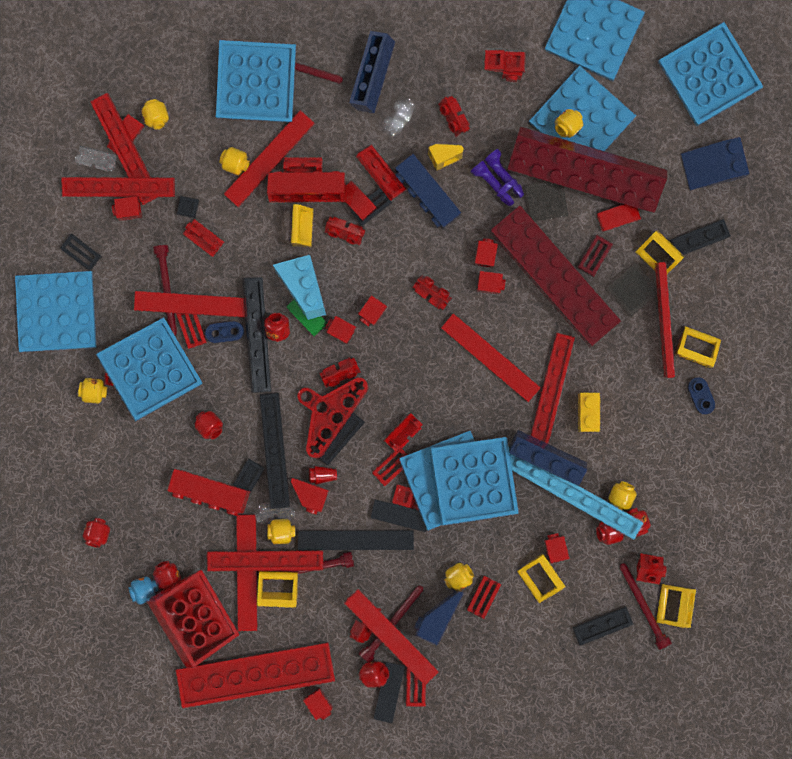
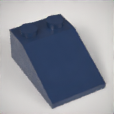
(715, 164)
(436, 619)

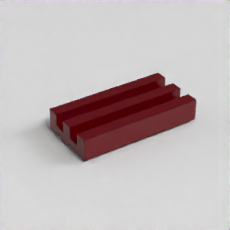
(586, 269)

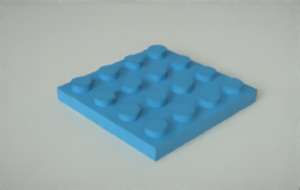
(595, 34)
(710, 74)
(255, 81)
(601, 111)
(55, 311)
(149, 369)
(421, 479)
(474, 481)

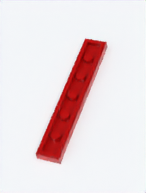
(120, 139)
(269, 158)
(118, 186)
(189, 304)
(664, 319)
(490, 357)
(552, 387)
(264, 560)
(247, 579)
(391, 637)

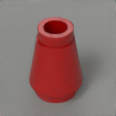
(322, 474)

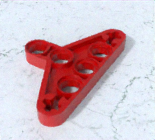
(322, 421)

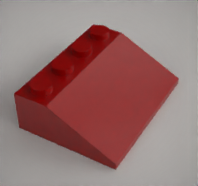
(193, 619)

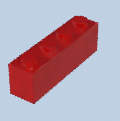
(306, 187)
(209, 491)

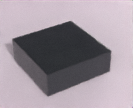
(188, 207)

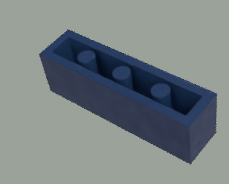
(372, 72)
(428, 192)
(548, 457)

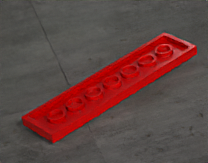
(255, 675)

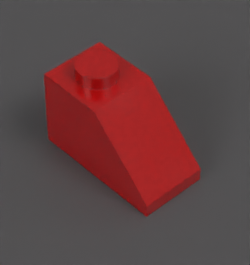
(310, 495)

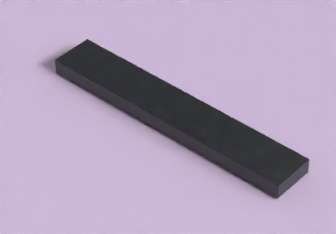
(256, 335)
(274, 451)
(356, 540)

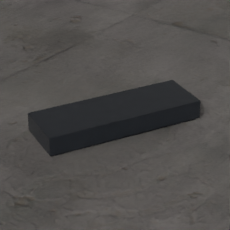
(701, 237)
(350, 428)
(248, 477)
(398, 515)
(603, 626)
(389, 693)

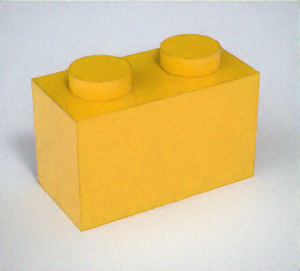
(589, 412)

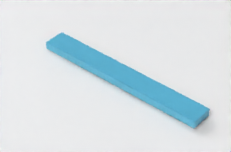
(578, 497)

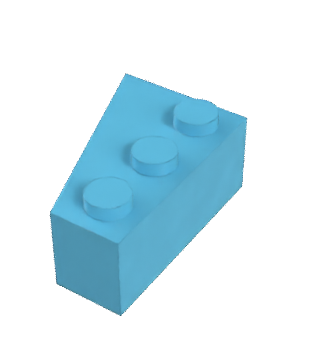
(302, 284)

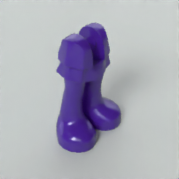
(493, 161)

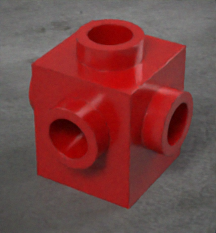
(650, 569)

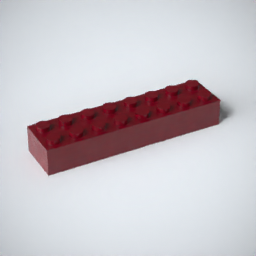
(587, 169)
(554, 276)

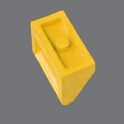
(444, 155)
(301, 226)
(666, 245)
(696, 357)
(549, 571)
(277, 599)
(685, 609)

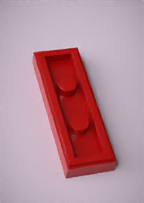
(380, 172)

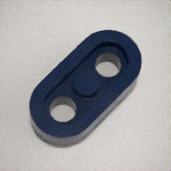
(224, 332)
(699, 397)

